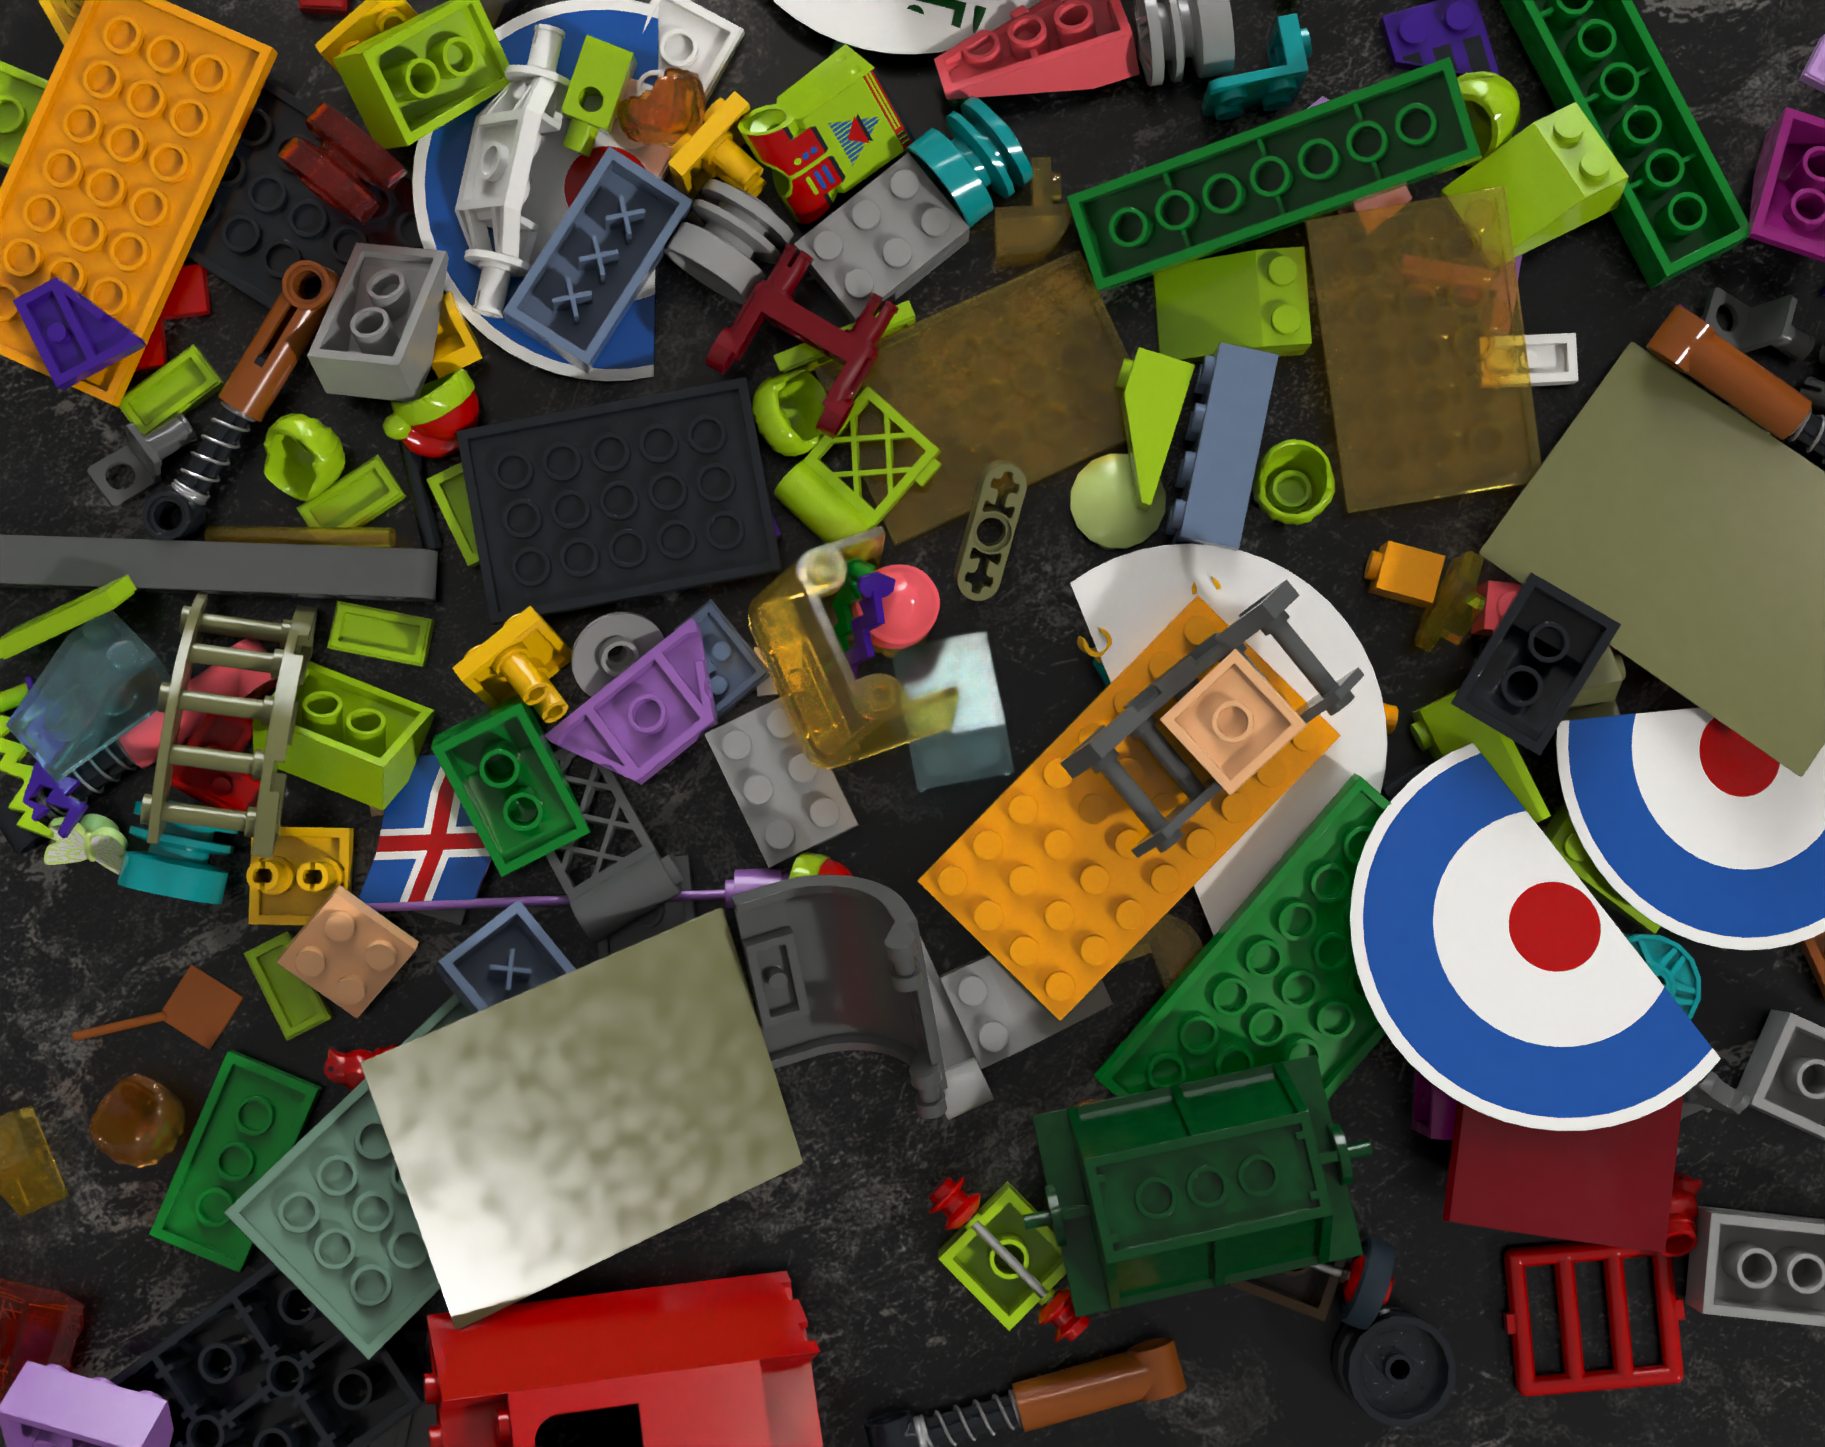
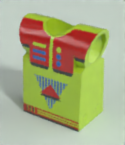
(826, 133)

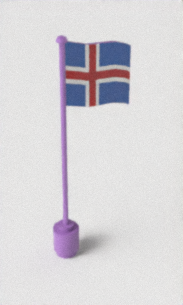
(438, 862)

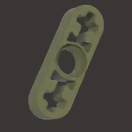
(969, 561)

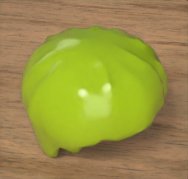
(788, 411)
(302, 456)
(1293, 482)

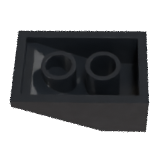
(1535, 663)

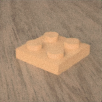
(1233, 722)
(347, 951)

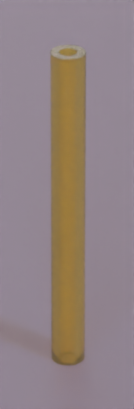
(304, 535)

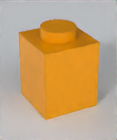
(1404, 573)

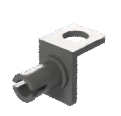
(1760, 325)
(143, 456)

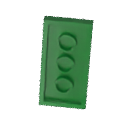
(240, 1135)

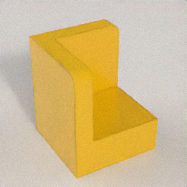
(454, 340)

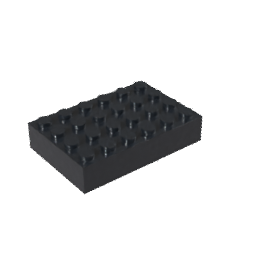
(275, 1374)

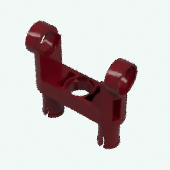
(774, 303)

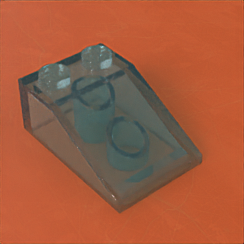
(88, 695)
(978, 740)

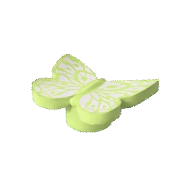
(91, 839)

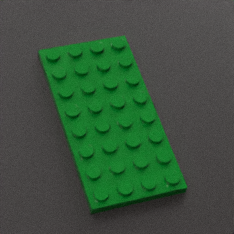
(1274, 976)

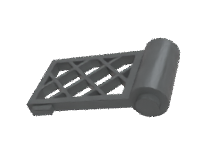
(632, 882)

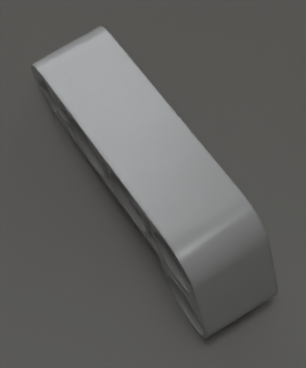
(964, 1077)

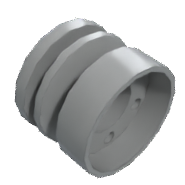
(1181, 30)
(733, 235)

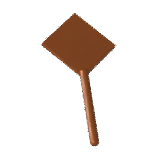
(196, 1008)

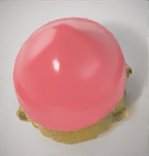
(907, 611)

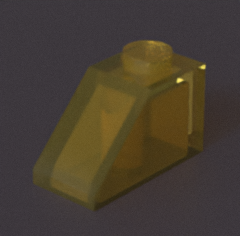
(26, 1164)

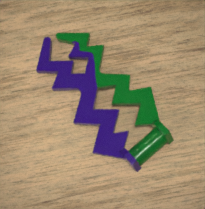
(875, 586)

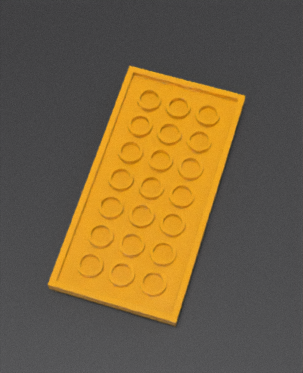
(123, 166)
(1051, 860)

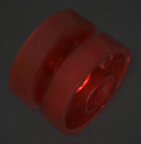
(344, 160)

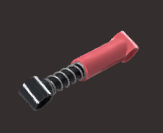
(137, 746)

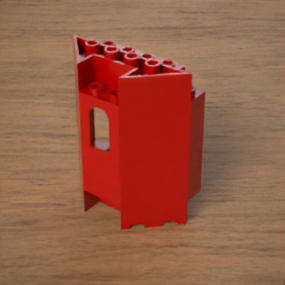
(699, 1359)

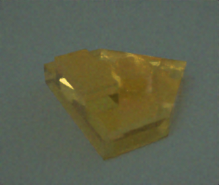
(1454, 605)

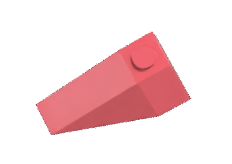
(1042, 51)

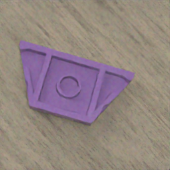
(646, 711)

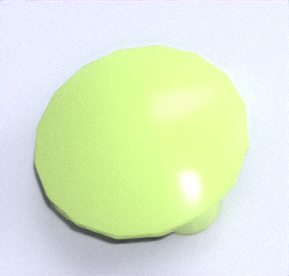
(1107, 506)

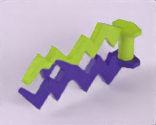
(34, 776)

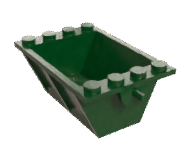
(1197, 1185)

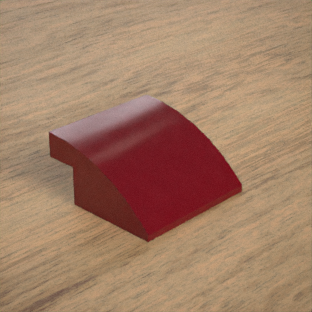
(1566, 1184)

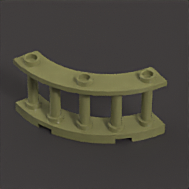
(275, 711)

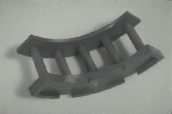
(1138, 720)

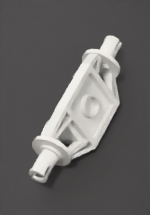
(499, 169)

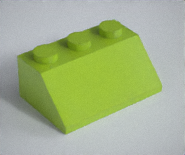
(1447, 728)
(352, 737)

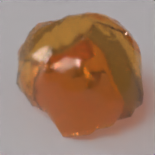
(666, 111)
(137, 1122)

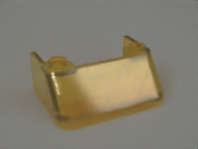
(828, 708)

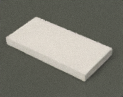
(690, 41)

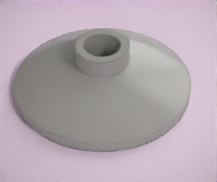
(590, 656)

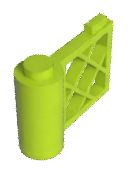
(828, 502)

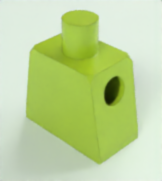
(602, 72)

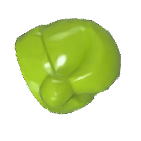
(1492, 109)

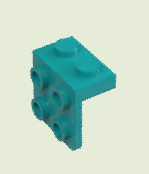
(1267, 87)

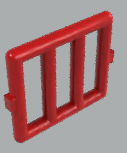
(1575, 1378)

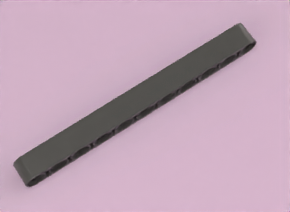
(219, 567)

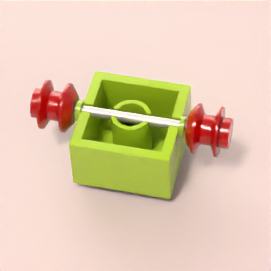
(1002, 1260)

